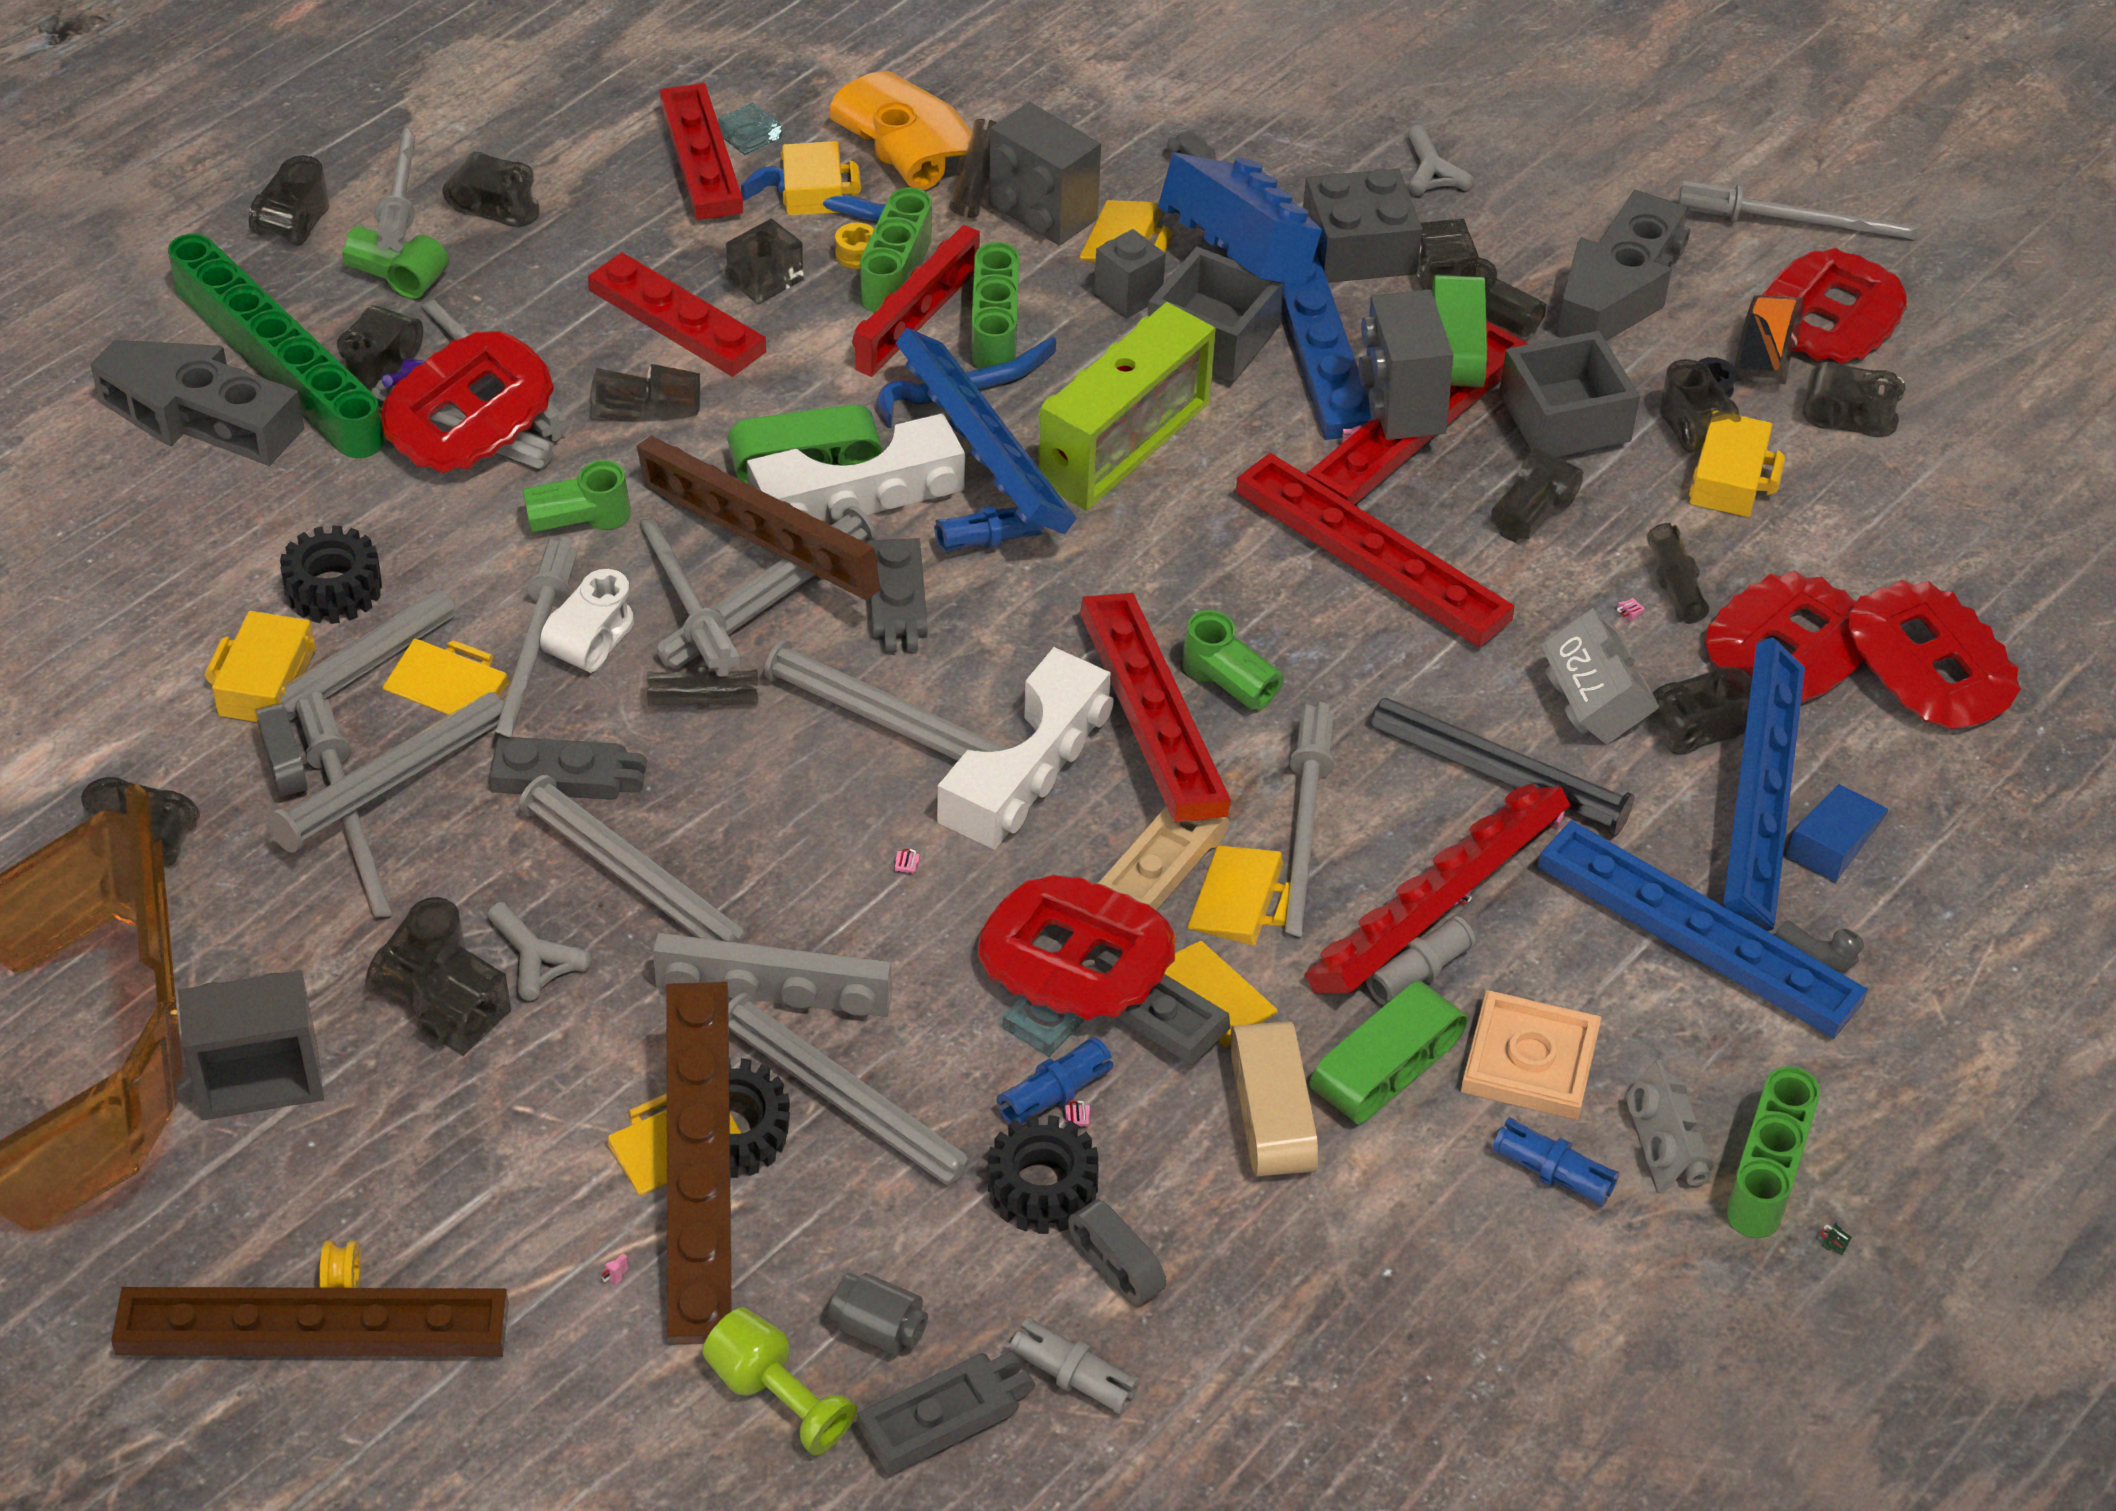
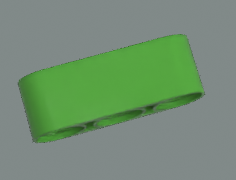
(896, 245)
(995, 305)
(1463, 315)
(826, 435)
(1388, 1052)
(1773, 1152)

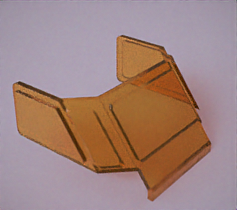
(46, 904)

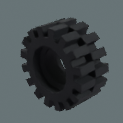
(337, 594)
(773, 1117)
(1042, 1145)

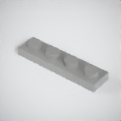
(777, 974)

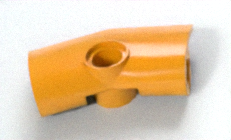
(906, 123)

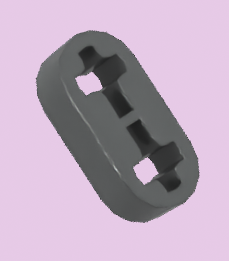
(281, 749)
(1117, 1252)

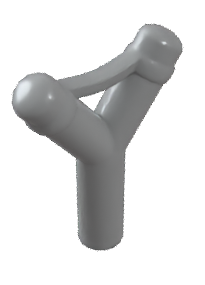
(1433, 164)
(535, 951)

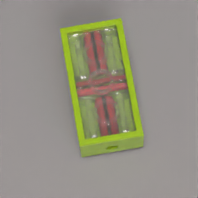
(1126, 405)

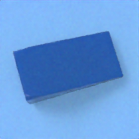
(1835, 832)

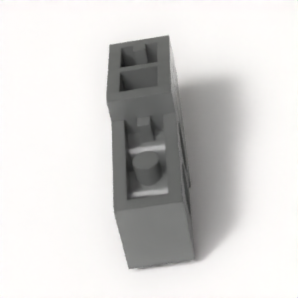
(1627, 271)
(196, 394)

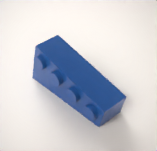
(1243, 214)

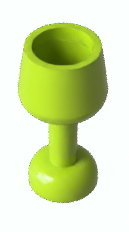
(752, 1357)

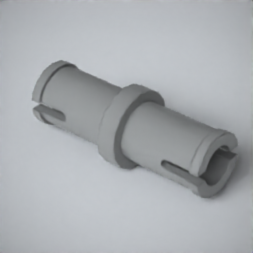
(1421, 959)
(1074, 1365)

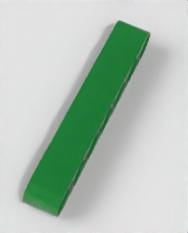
(276, 345)

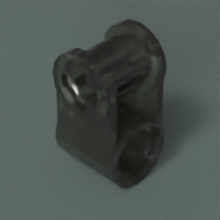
(490, 186)
(291, 201)
(379, 344)
(1849, 398)
(1690, 399)
(1704, 710)
(167, 824)
(416, 949)

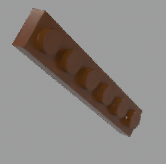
(760, 517)
(698, 1160)
(311, 1321)

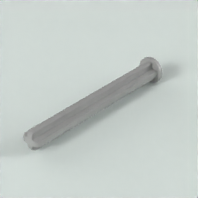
(760, 593)
(873, 703)
(384, 772)
(627, 862)
(845, 1090)

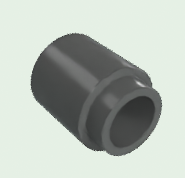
(878, 1312)

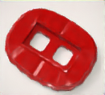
(1858, 325)
(446, 381)
(1766, 611)
(1908, 667)
(1095, 918)

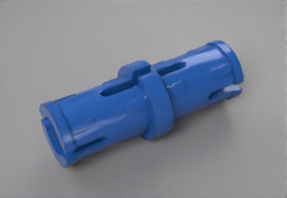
(982, 528)
(1055, 1081)
(1555, 1161)

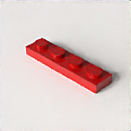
(701, 151)
(915, 300)
(677, 314)

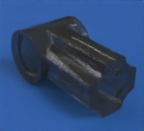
(1505, 304)
(1540, 488)

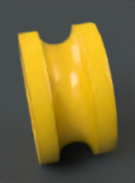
(851, 243)
(340, 1265)

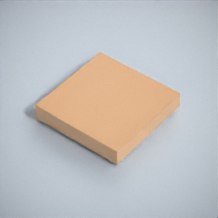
(1531, 1054)

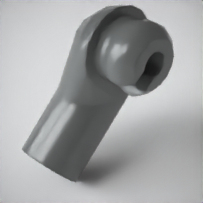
(1838, 954)

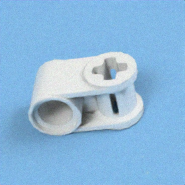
(590, 621)

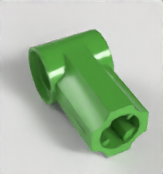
(407, 271)
(594, 497)
(1218, 656)

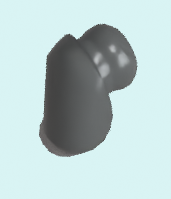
(1190, 143)

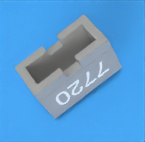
(1592, 671)

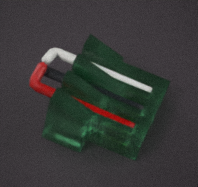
(1835, 1239)

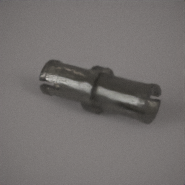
(973, 171)
(1677, 573)
(701, 687)

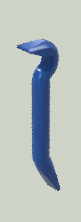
(843, 204)
(982, 379)

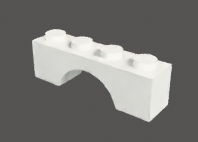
(916, 467)
(992, 791)

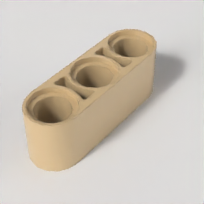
(1273, 1099)

